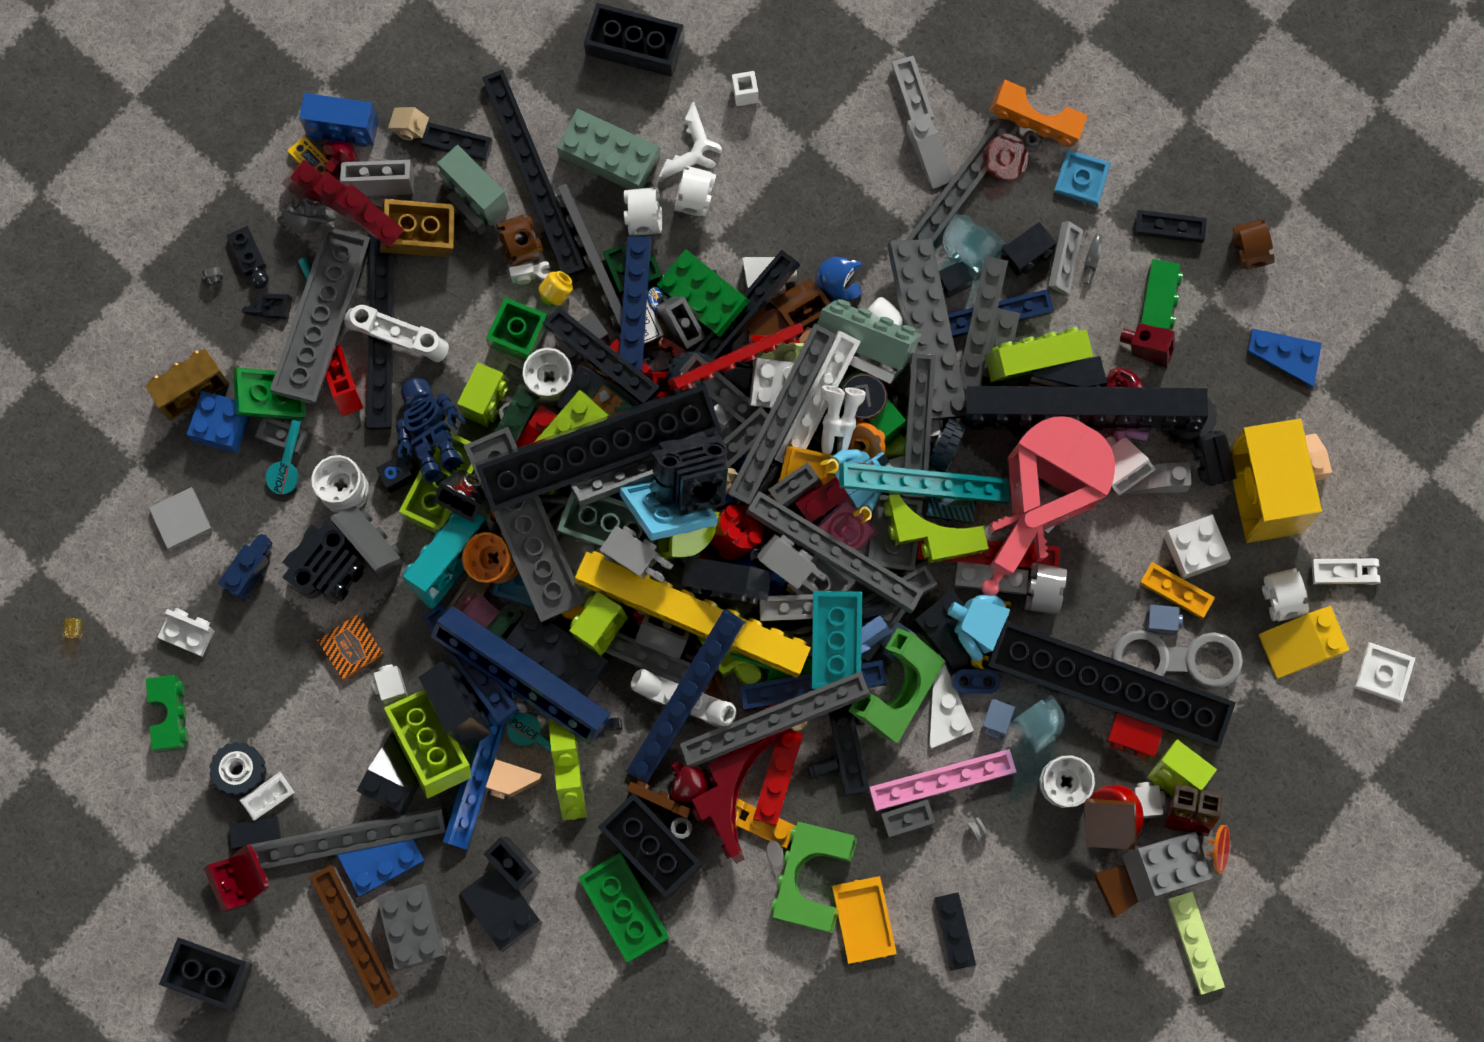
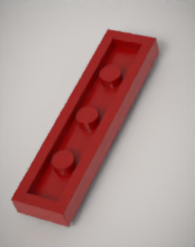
(778, 778)

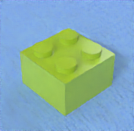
(483, 395)
(598, 623)
(1181, 767)

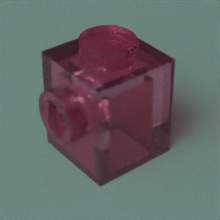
(479, 609)

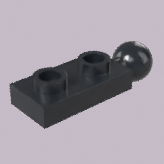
(249, 256)

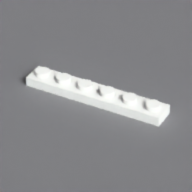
(814, 404)

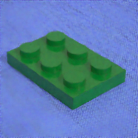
(256, 400)

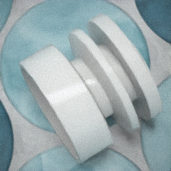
(547, 363)
(332, 475)
(1081, 781)

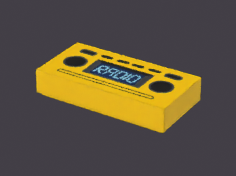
(307, 151)

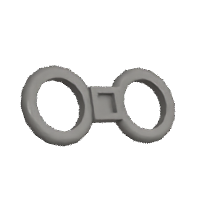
(1183, 659)

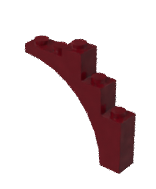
(346, 200)
(719, 804)

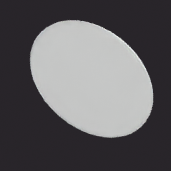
(775, 853)

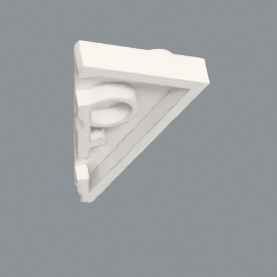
(947, 712)

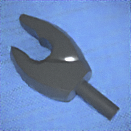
(1092, 257)

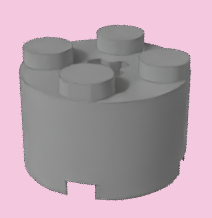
(1045, 589)

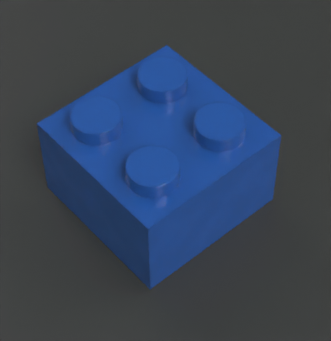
(217, 423)

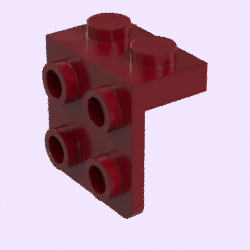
(237, 879)

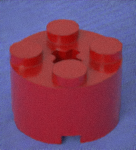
(736, 533)

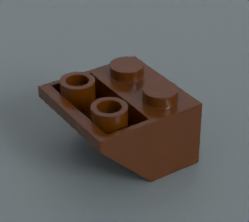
(801, 304)

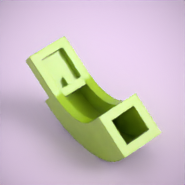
(685, 543)

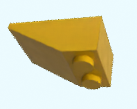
(1304, 642)

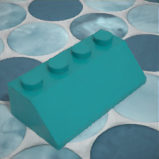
(441, 560)

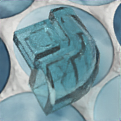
(971, 242)
(1041, 724)

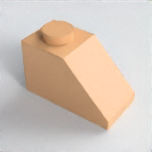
(1319, 457)
(510, 779)

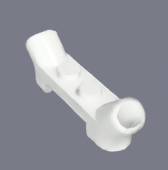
(416, 339)
(659, 690)

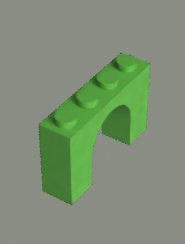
(920, 669)
(807, 843)

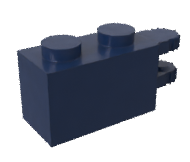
(247, 567)

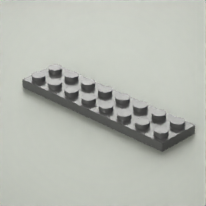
(925, 310)
(320, 316)
(531, 540)

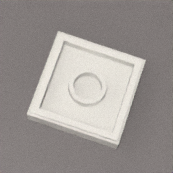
(1384, 673)

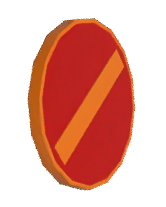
(1221, 849)

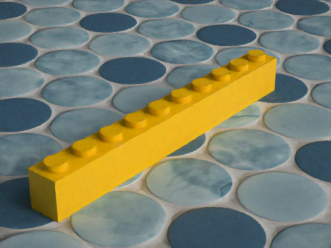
(689, 613)

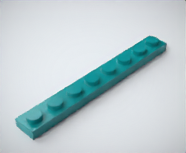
(923, 483)

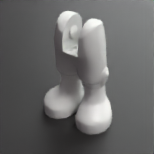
(832, 423)

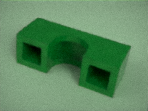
(171, 733)

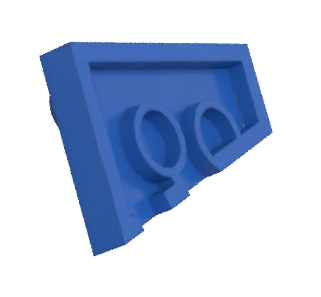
(1290, 354)
(379, 864)

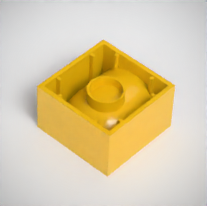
(1274, 481)

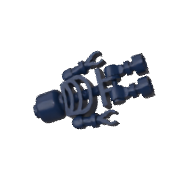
(426, 421)

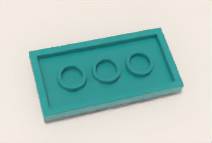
(836, 636)

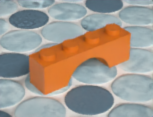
(1012, 104)

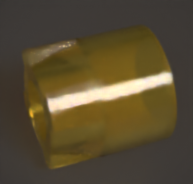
(72, 628)

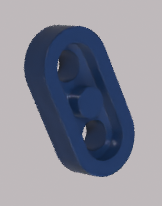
(974, 681)

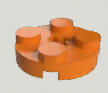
(870, 436)

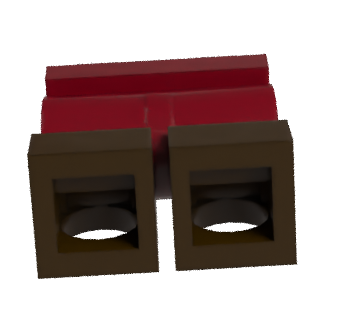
(1189, 816)

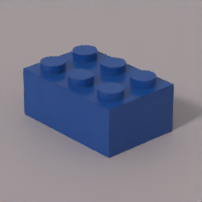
(339, 119)

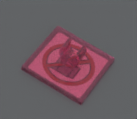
(847, 527)

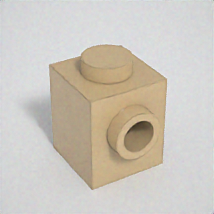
(408, 123)

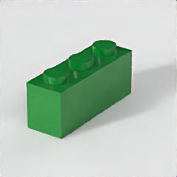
(1160, 294)

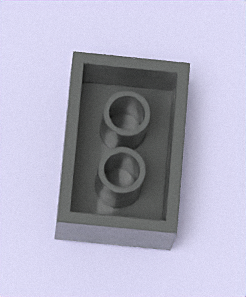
(1167, 866)
(411, 927)

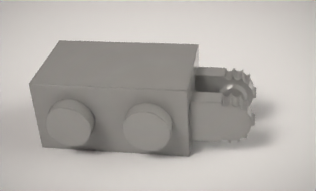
(633, 553)
(789, 562)

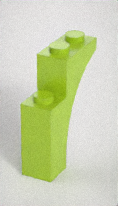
(939, 541)
(567, 772)

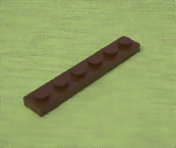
(354, 936)

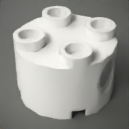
(694, 191)
(643, 212)
(1286, 595)

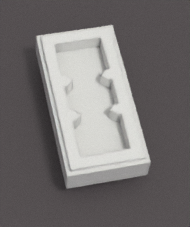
(267, 796)

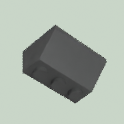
(368, 541)

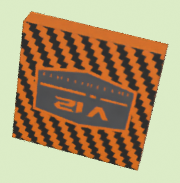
(350, 647)

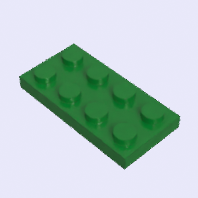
(706, 293)
(623, 907)

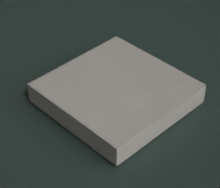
(180, 518)

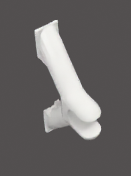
(694, 157)

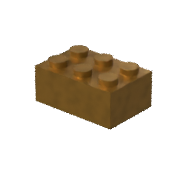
(426, 226)
(182, 384)

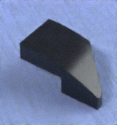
(270, 306)

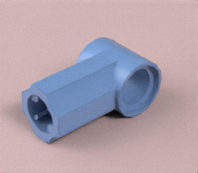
(873, 633)

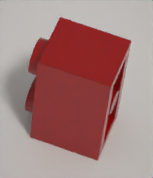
(1134, 735)

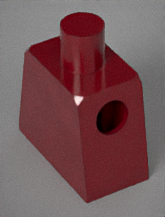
(1150, 343)

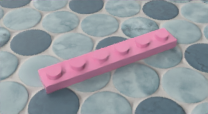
(942, 780)

